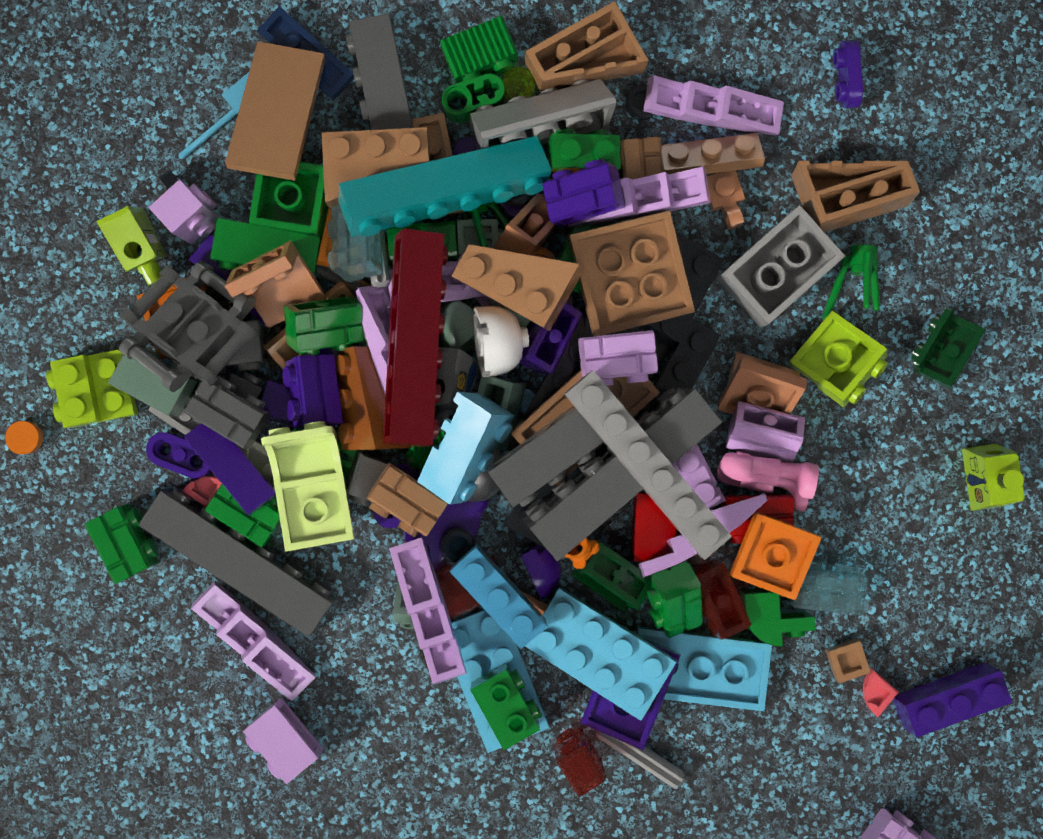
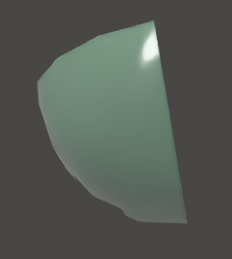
(458, 326)

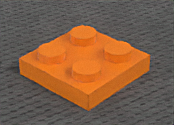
(775, 555)

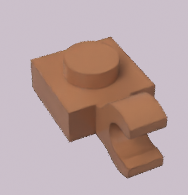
(725, 195)

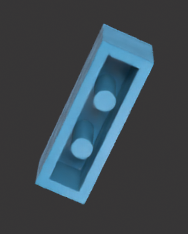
(498, 596)

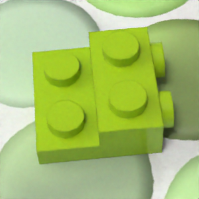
(840, 359)
(85, 392)

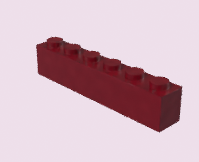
(415, 338)

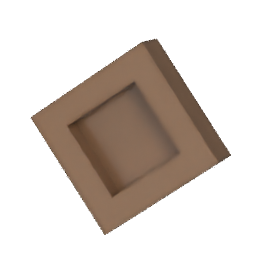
(847, 660)

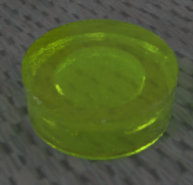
(518, 82)

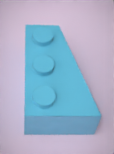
(466, 447)

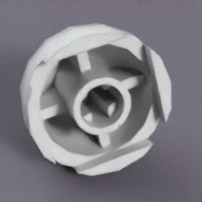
(498, 339)

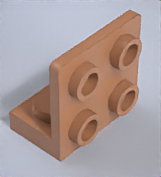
(275, 281)

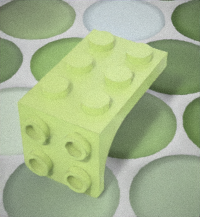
(309, 486)

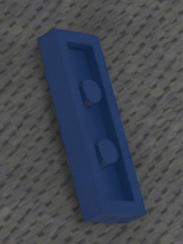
(285, 31)

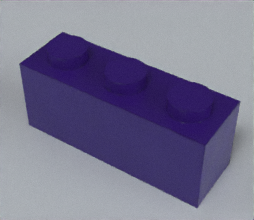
(952, 699)

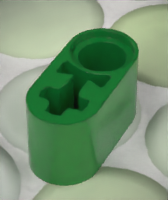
(465, 89)

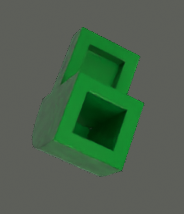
(768, 621)

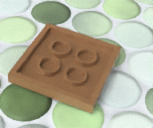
(631, 274)

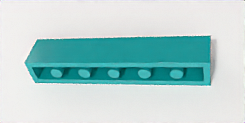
(443, 186)

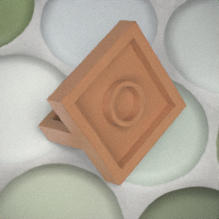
(761, 384)

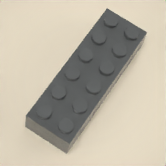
(604, 482)

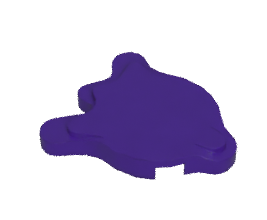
(462, 515)

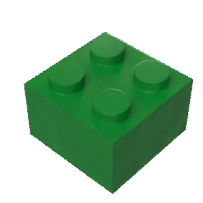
(291, 204)

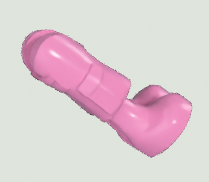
(764, 473)

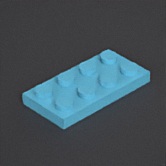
(484, 649)
(602, 654)
(716, 670)

